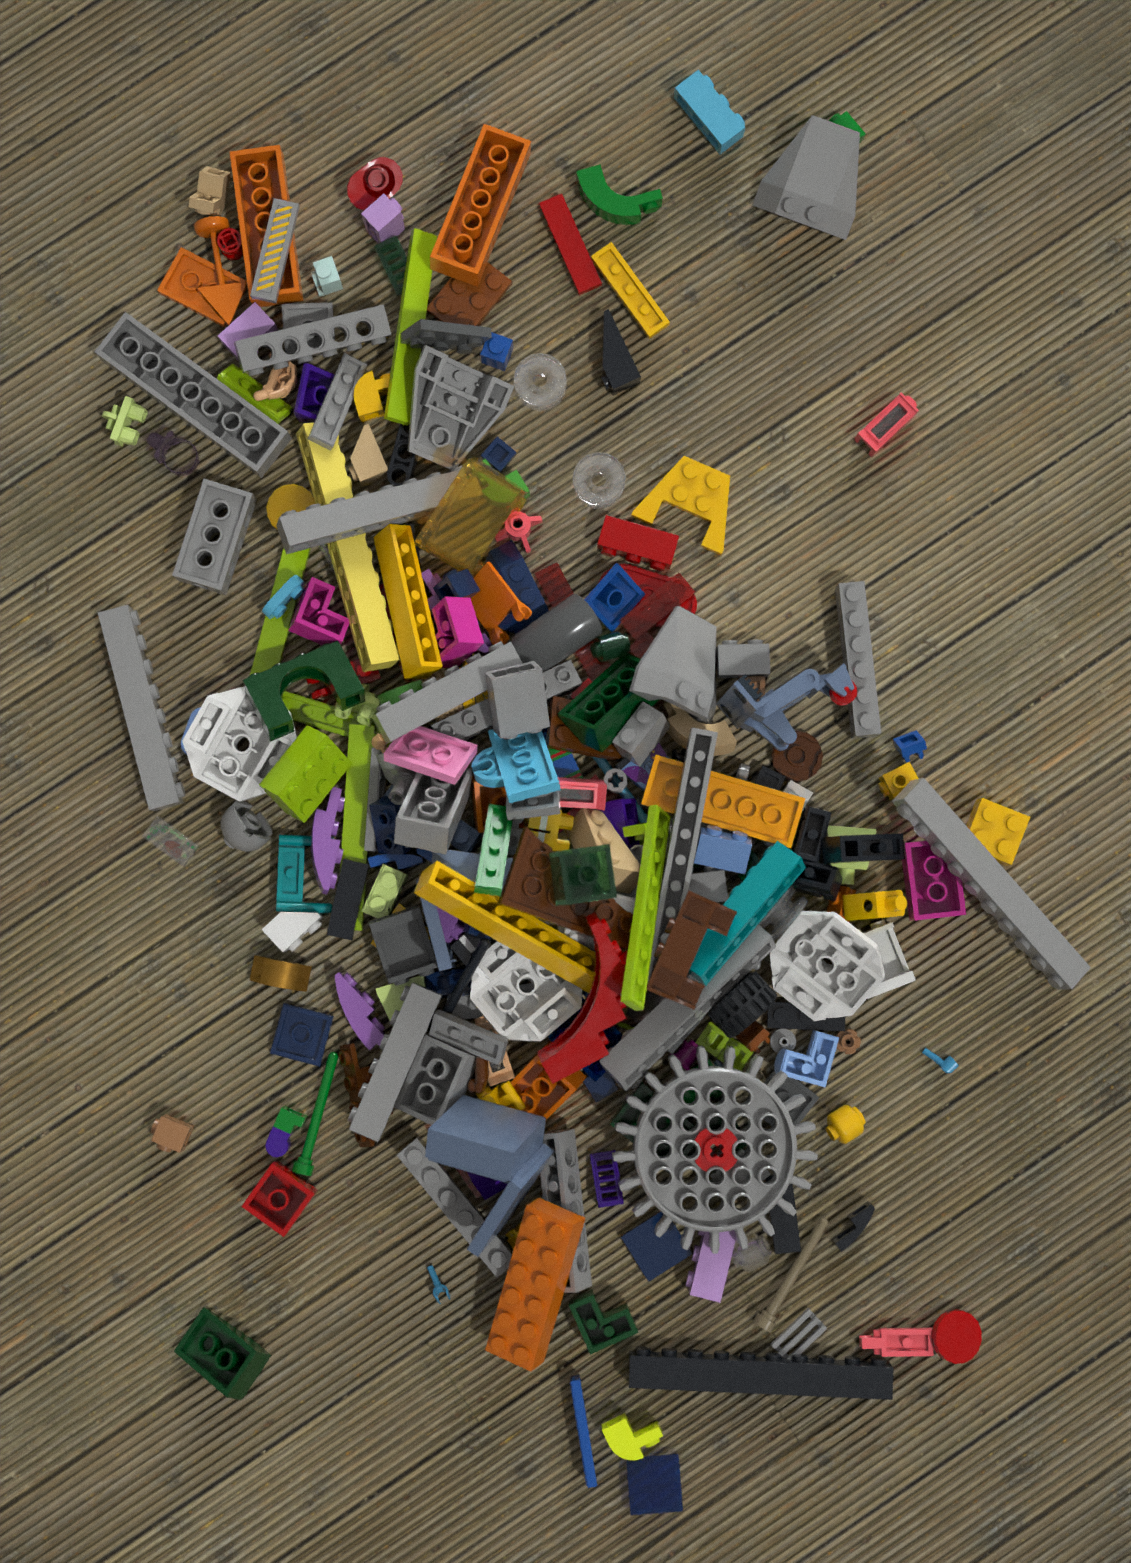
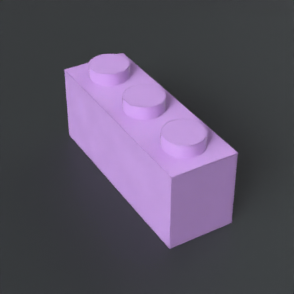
(710, 1269)

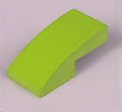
(716, 1042)

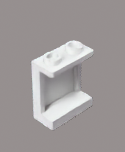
(892, 957)

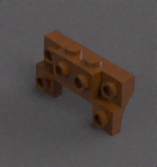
(681, 947)

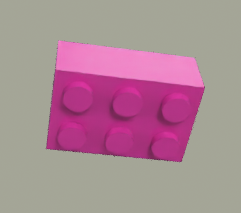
(930, 885)

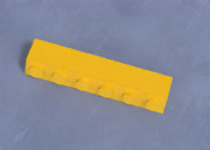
(407, 601)

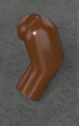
(481, 1074)

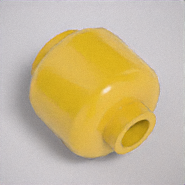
(845, 1124)

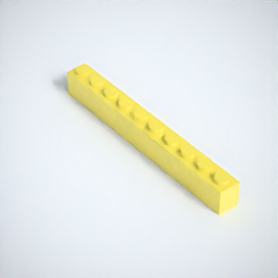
(351, 559)

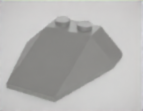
(815, 178)
(451, 407)
(681, 666)

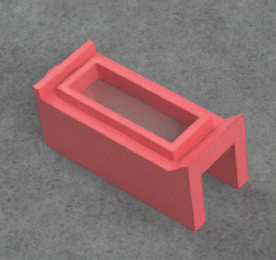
(888, 423)
(582, 793)

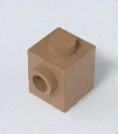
(171, 1133)

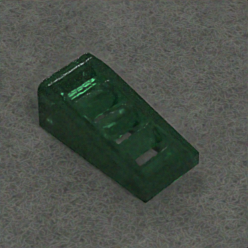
(386, 246)

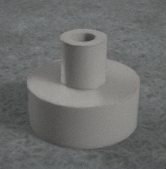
(779, 1035)

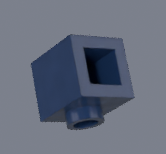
(456, 585)

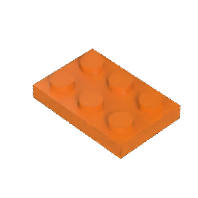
(186, 275)

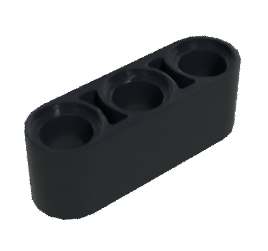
(400, 465)

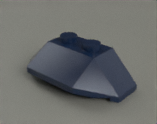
(516, 574)

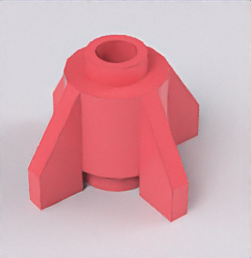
(519, 534)

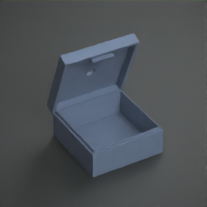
(466, 865)
(493, 1144)

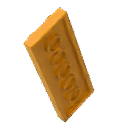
(730, 803)

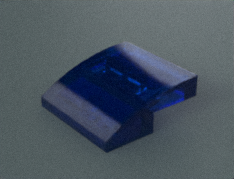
(654, 1485)

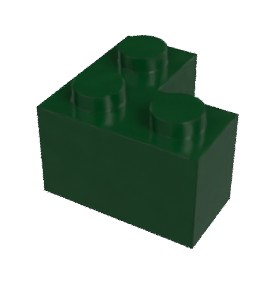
(601, 1328)

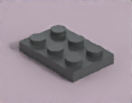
(445, 336)

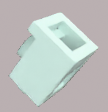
(326, 276)

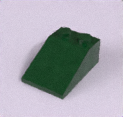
(222, 1354)

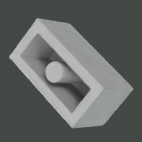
(742, 659)
(641, 734)

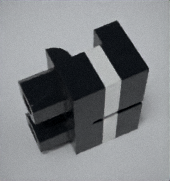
(466, 946)

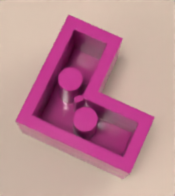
(313, 618)
(457, 630)

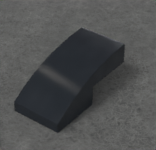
(859, 1219)

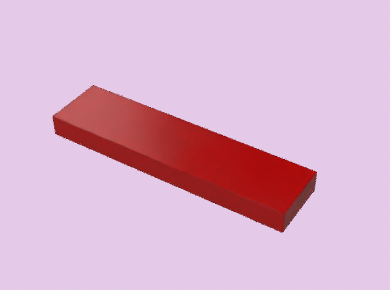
(570, 244)

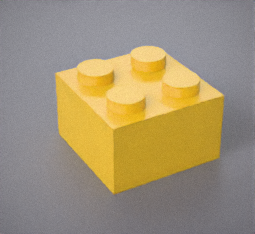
(998, 829)

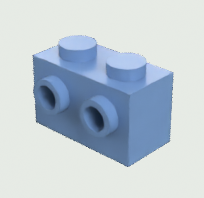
(723, 849)

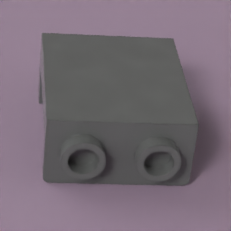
(403, 945)

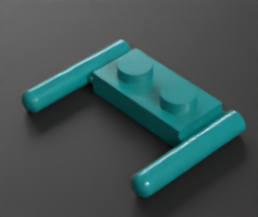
(291, 874)

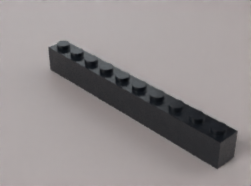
(760, 1374)

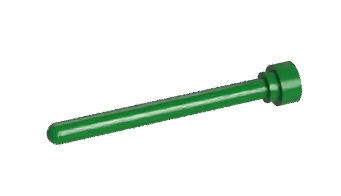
(304, 1162)

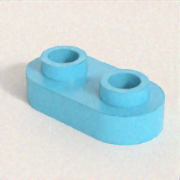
(277, 604)

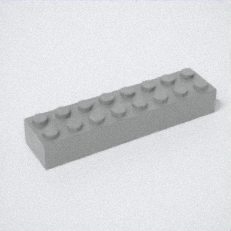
(193, 395)

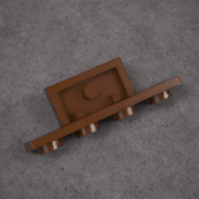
(353, 1082)

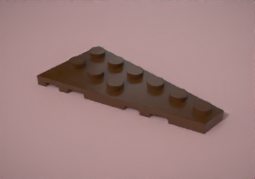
(532, 892)

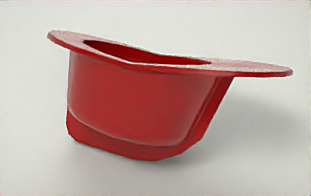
(373, 180)

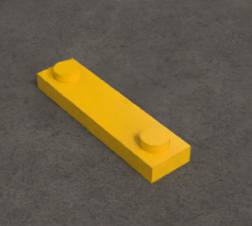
(630, 290)

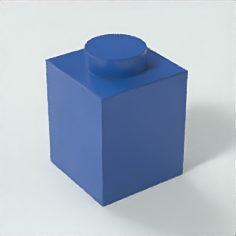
(497, 351)

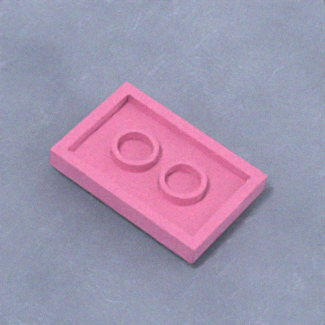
(431, 754)

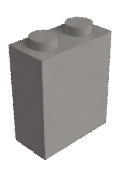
(517, 700)

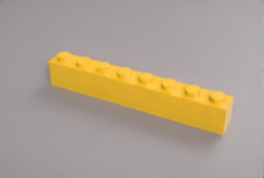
(508, 926)

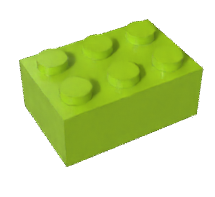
(305, 774)

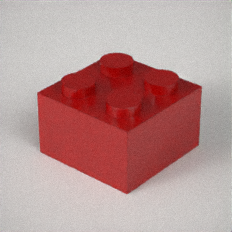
(279, 1198)

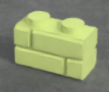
(384, 892)

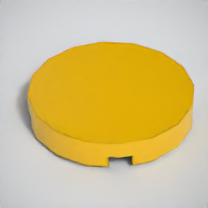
(286, 499)

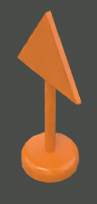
(221, 297)

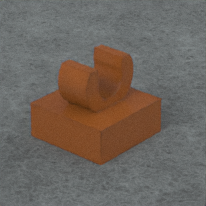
(753, 1036)

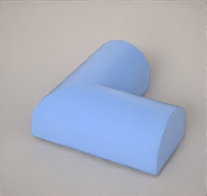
(813, 1066)

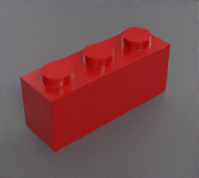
(637, 543)

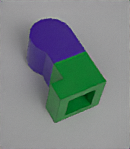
(279, 1137)

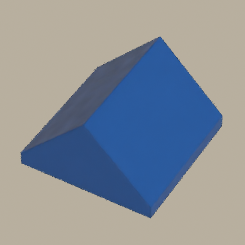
(614, 597)

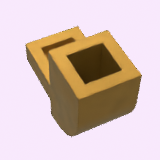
(280, 973)

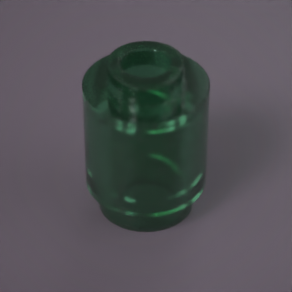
(610, 646)

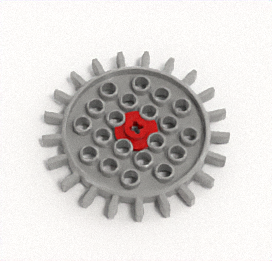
(669, 1194)

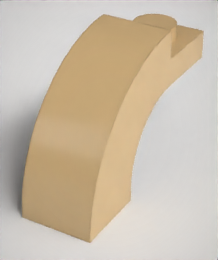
(682, 722)

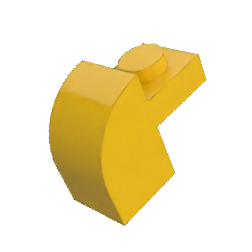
(368, 394)

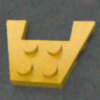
(696, 491)

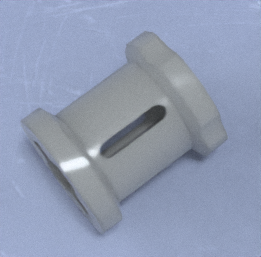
(609, 776)

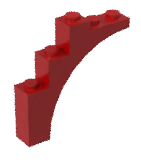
(585, 1039)

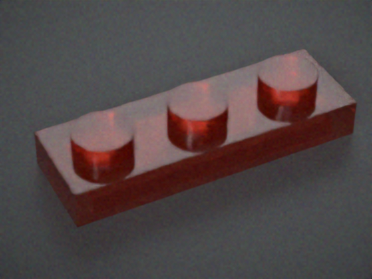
(657, 606)

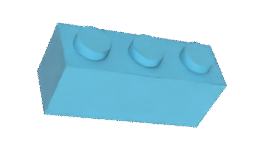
(709, 111)

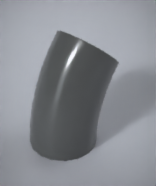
(558, 633)

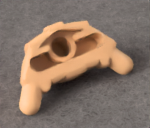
(279, 383)

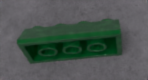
(604, 705)

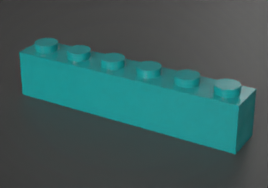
(752, 901)

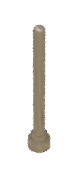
(767, 1317)

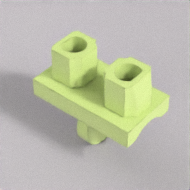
(120, 420)
(364, 710)

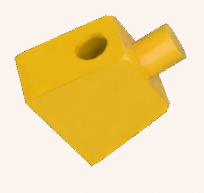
(884, 905)

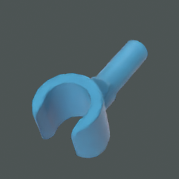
(947, 1065)
(437, 1284)

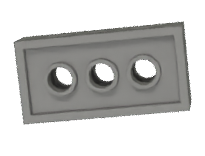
(202, 525)

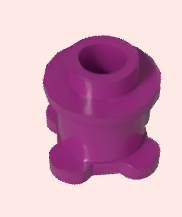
(686, 1054)

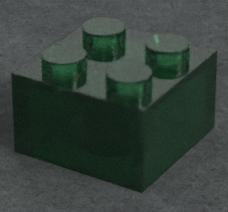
(582, 875)

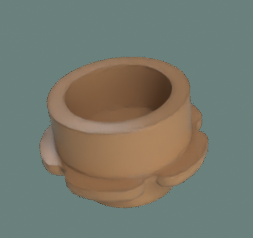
(855, 1041)

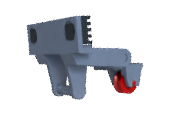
(767, 714)

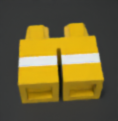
(551, 824)

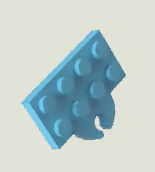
(518, 765)

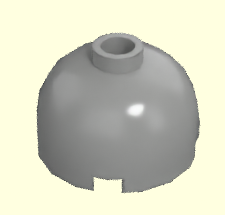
(243, 828)

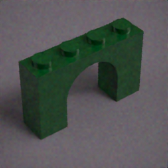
(324, 664)

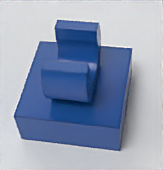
(910, 744)

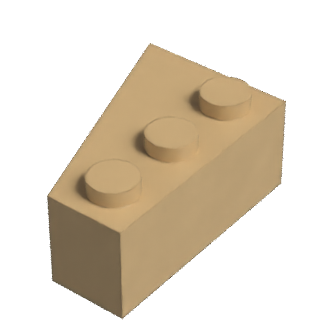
(594, 829)

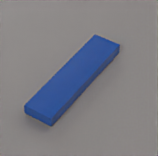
(583, 1431)

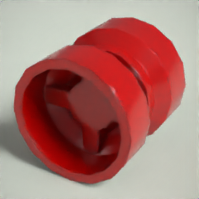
(233, 249)

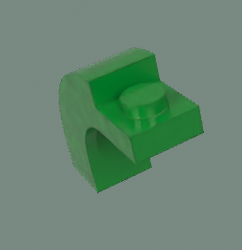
(609, 204)

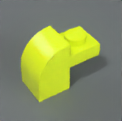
(625, 1441)

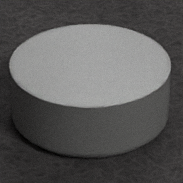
(742, 772)

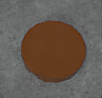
(800, 759)

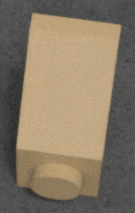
(367, 459)

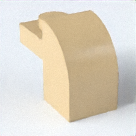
(211, 192)

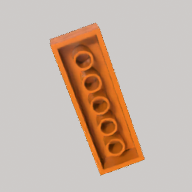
(258, 179)
(480, 205)
(535, 1284)

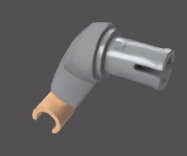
(398, 776)

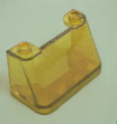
(470, 516)

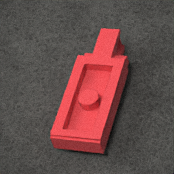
(899, 1342)

